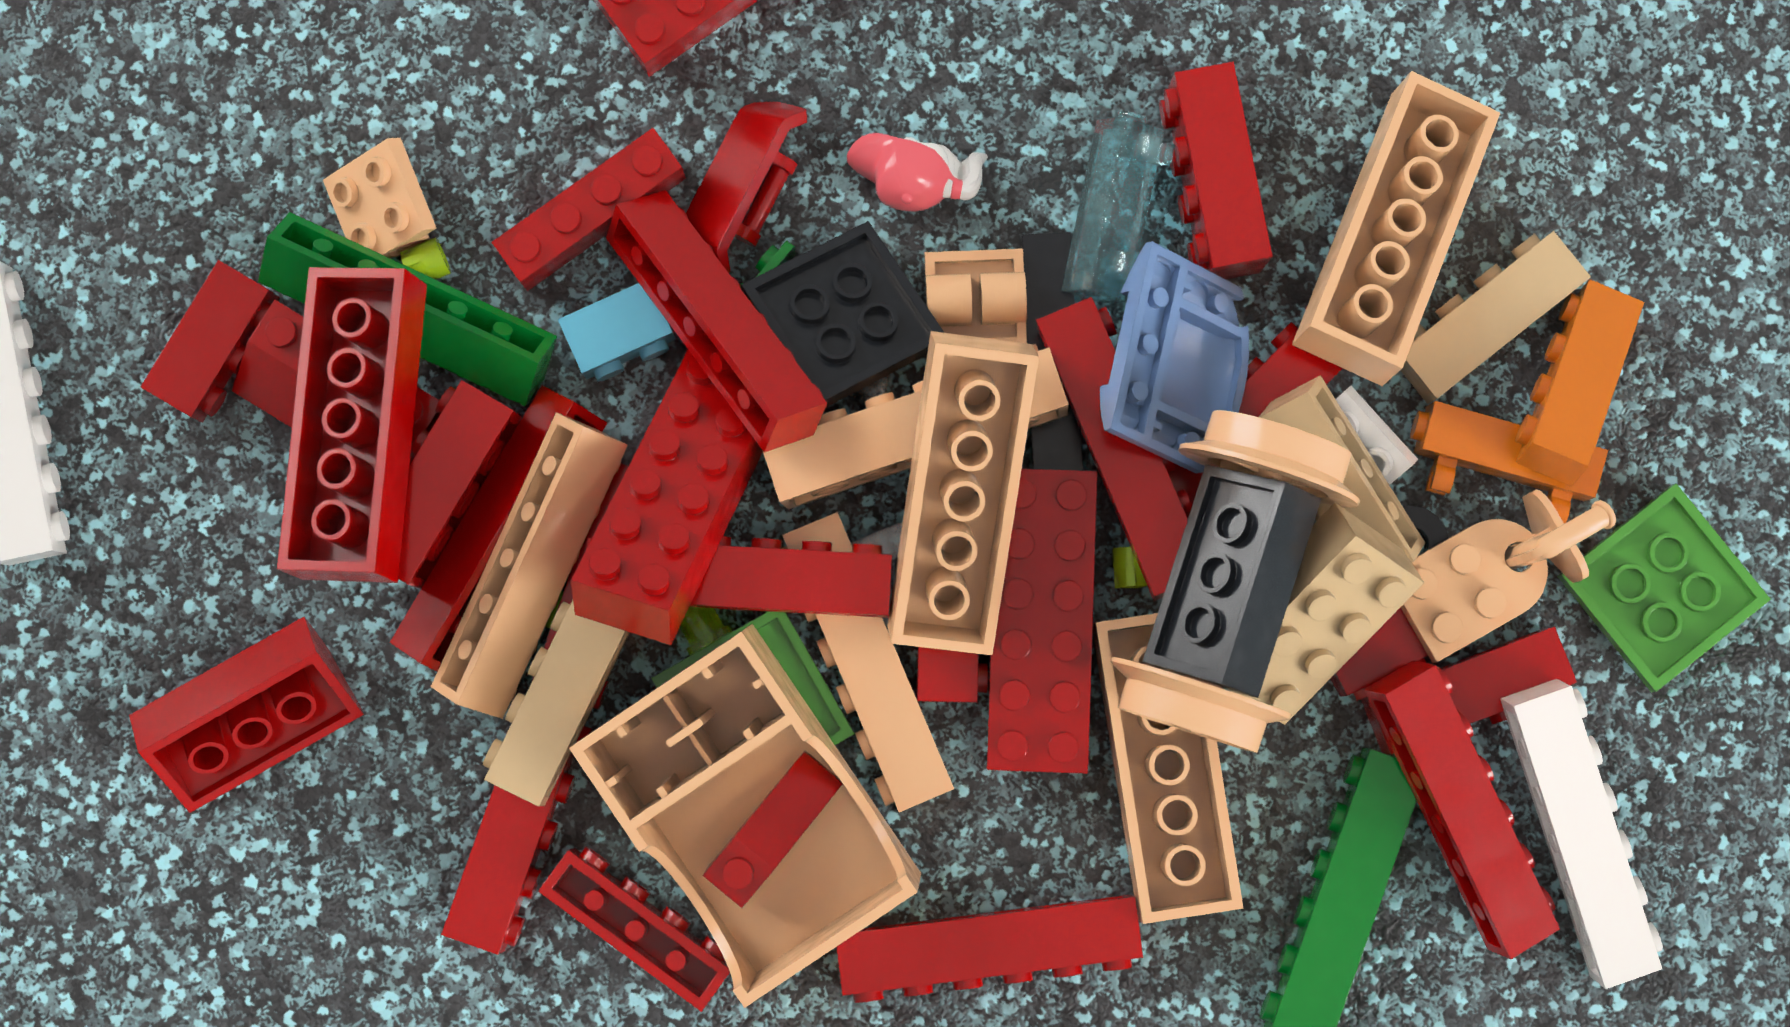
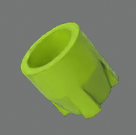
(427, 258)
(1126, 569)

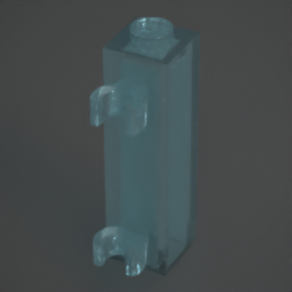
(1114, 205)

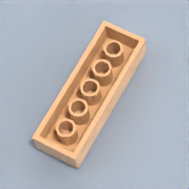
(1396, 229)
(878, 441)
(962, 492)
(1167, 796)

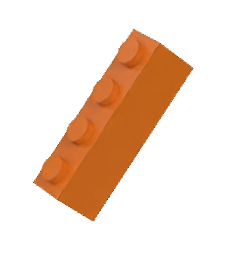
(1579, 382)

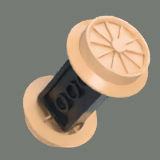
(1234, 577)

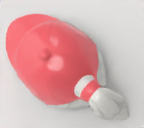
(914, 173)

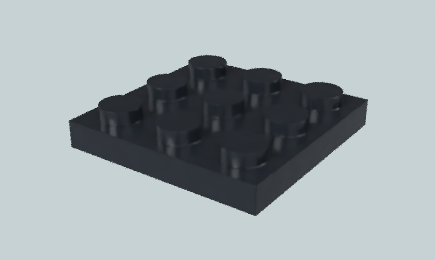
(845, 312)

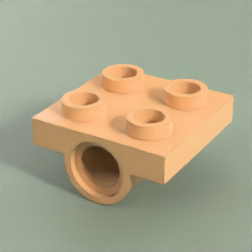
(381, 200)
(978, 293)

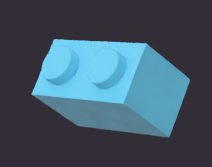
(616, 332)

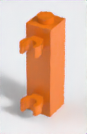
(1489, 446)

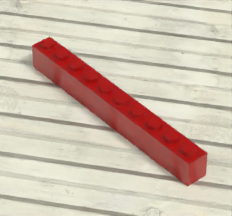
(512, 836)

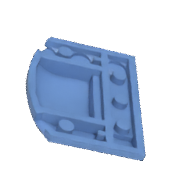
(1174, 355)

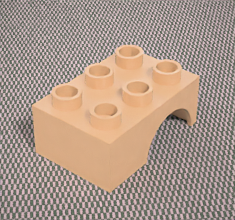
(695, 766)

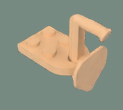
(1471, 575)

